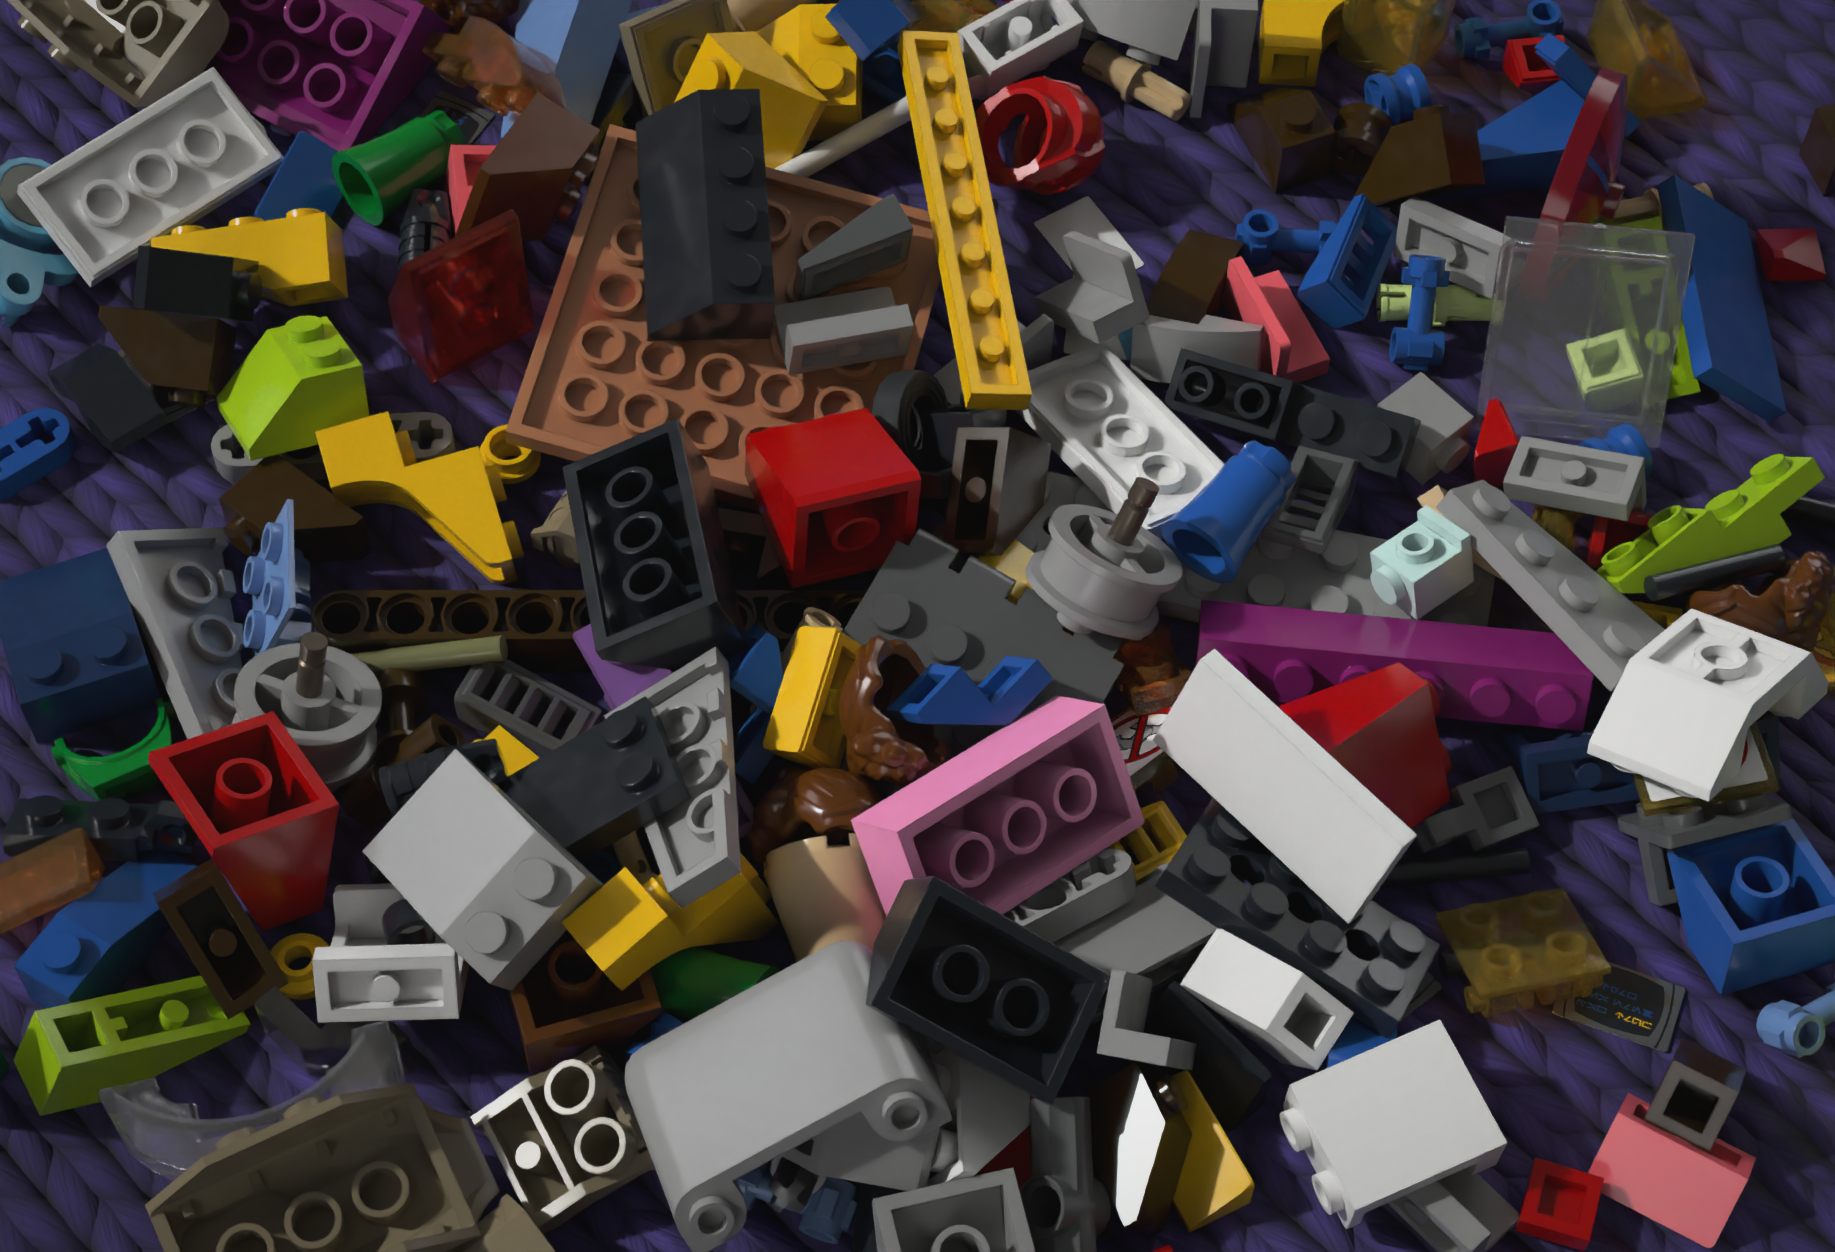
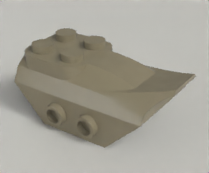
(130, 45)
(333, 1178)

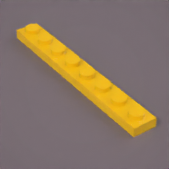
(963, 223)

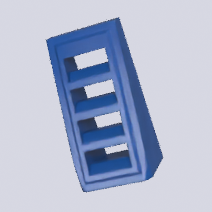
(1326, 288)

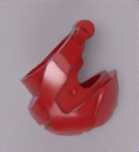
(1055, 143)

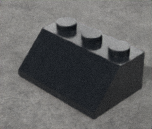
(983, 986)

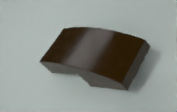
(1194, 277)

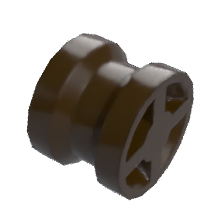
(1358, 137)

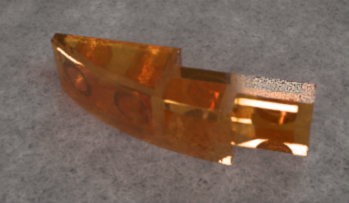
(495, 65)

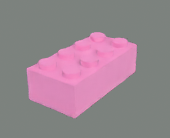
(1007, 809)

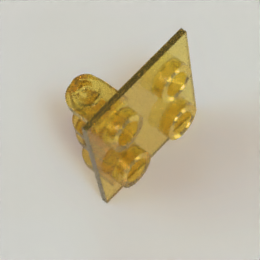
(1522, 947)

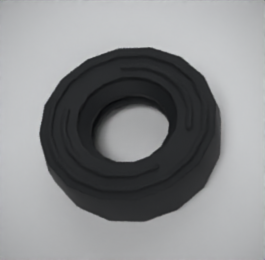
(904, 395)

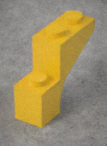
(1294, 38)
(450, 493)
(638, 925)

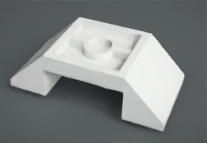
(1693, 697)

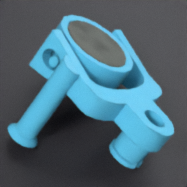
(25, 246)

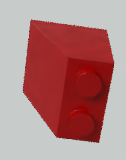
(832, 494)
(1383, 736)
(256, 814)

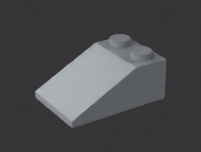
(481, 871)

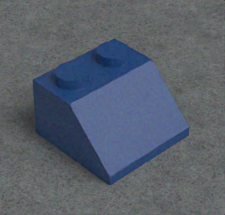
(1755, 905)

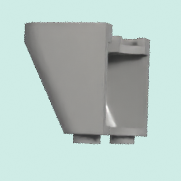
(770, 1077)

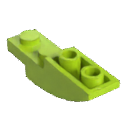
(1727, 526)

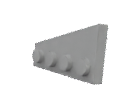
(1559, 587)
(186, 617)
(700, 837)

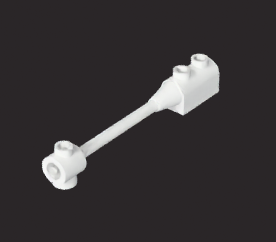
(995, 55)

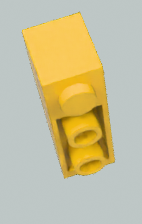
(297, 254)

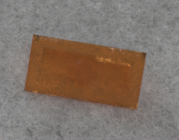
(47, 877)

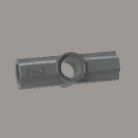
(1062, 1198)

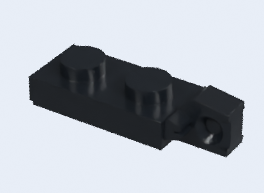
(114, 827)

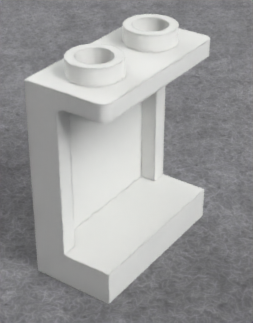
(378, 981)
(1390, 1123)

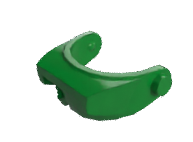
(122, 773)

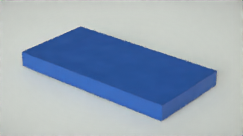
(1724, 302)

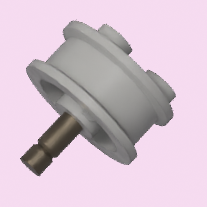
(1105, 567)
(322, 701)

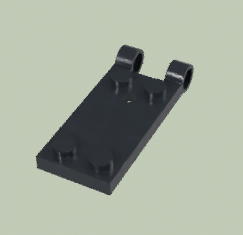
(581, 796)

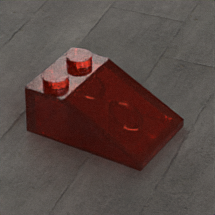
(463, 298)

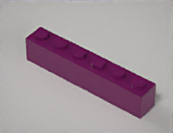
(1473, 668)

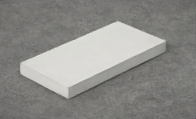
(150, 176)
(1117, 431)
(1283, 786)

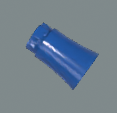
(1230, 513)

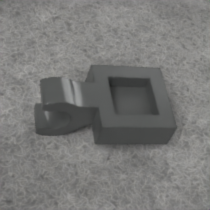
(1484, 811)

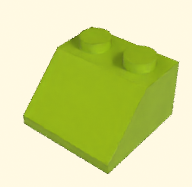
(291, 386)

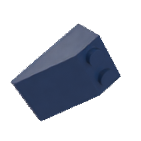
(74, 646)

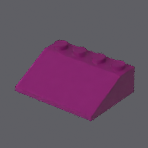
(325, 62)

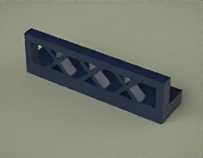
(1563, 776)

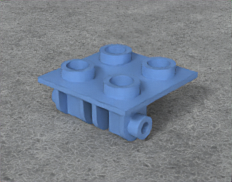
(278, 588)

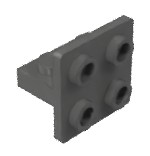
(1690, 826)

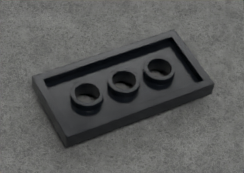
(1260, 915)

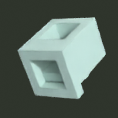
(1423, 564)

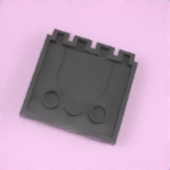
(973, 626)

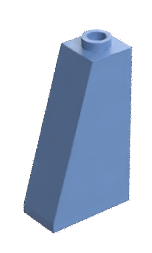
(577, 44)

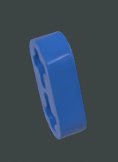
(27, 459)

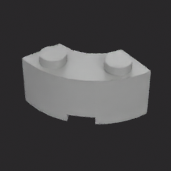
(1147, 26)

